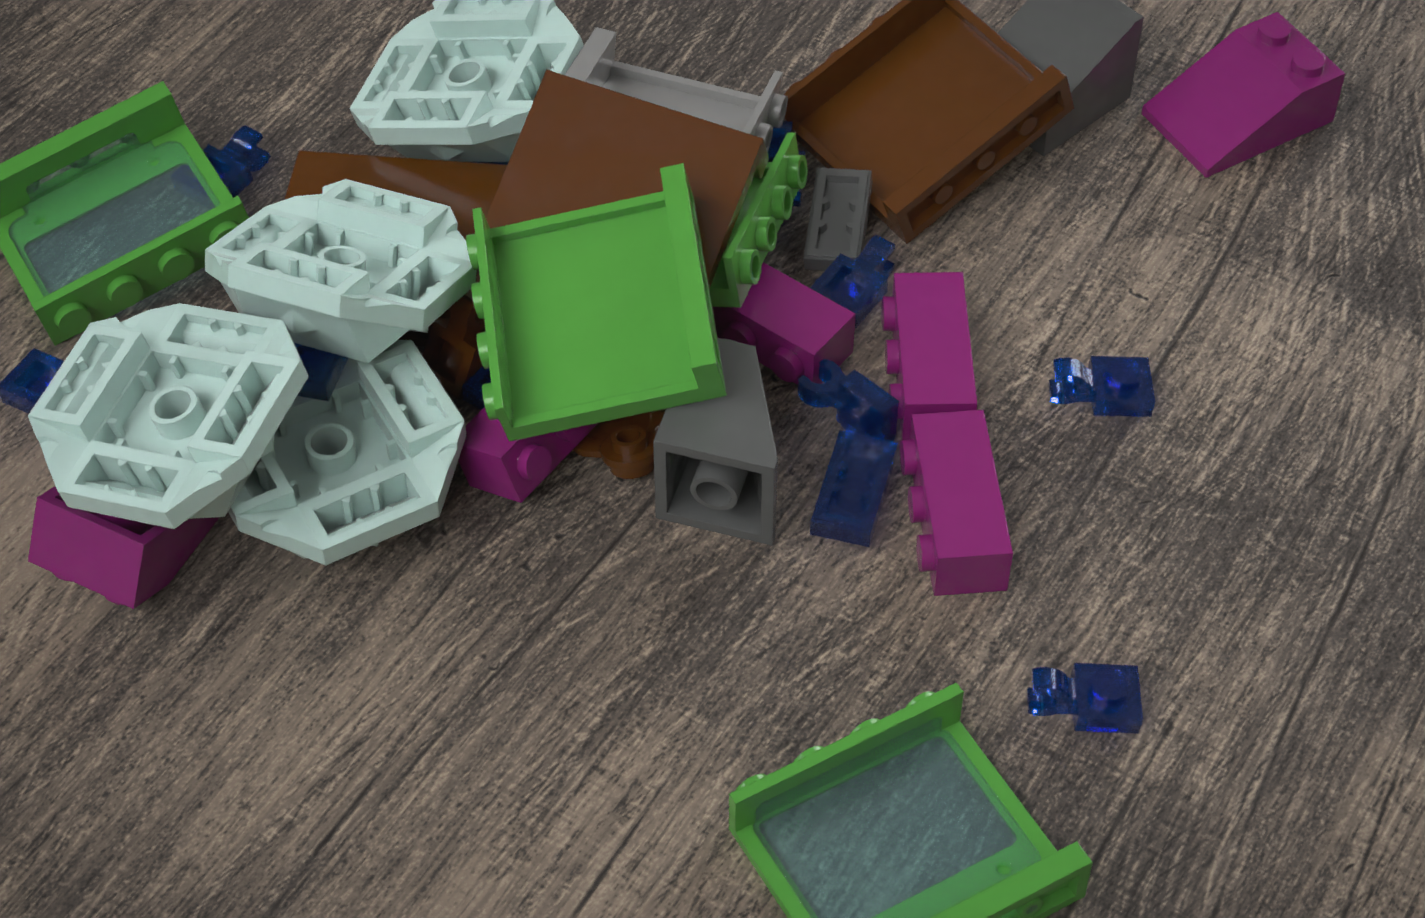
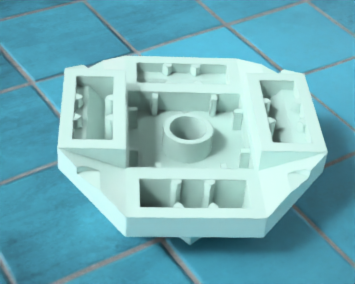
(464, 78)
(345, 266)
(166, 411)
(356, 463)

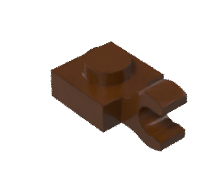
(453, 346)

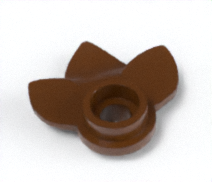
(624, 444)

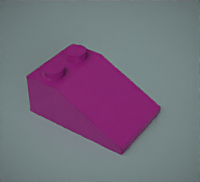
(1247, 96)
(109, 553)

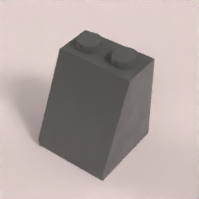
(1088, 43)
(721, 456)

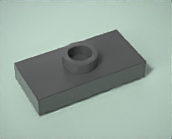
(837, 216)

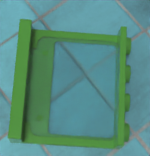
(111, 212)
(902, 827)

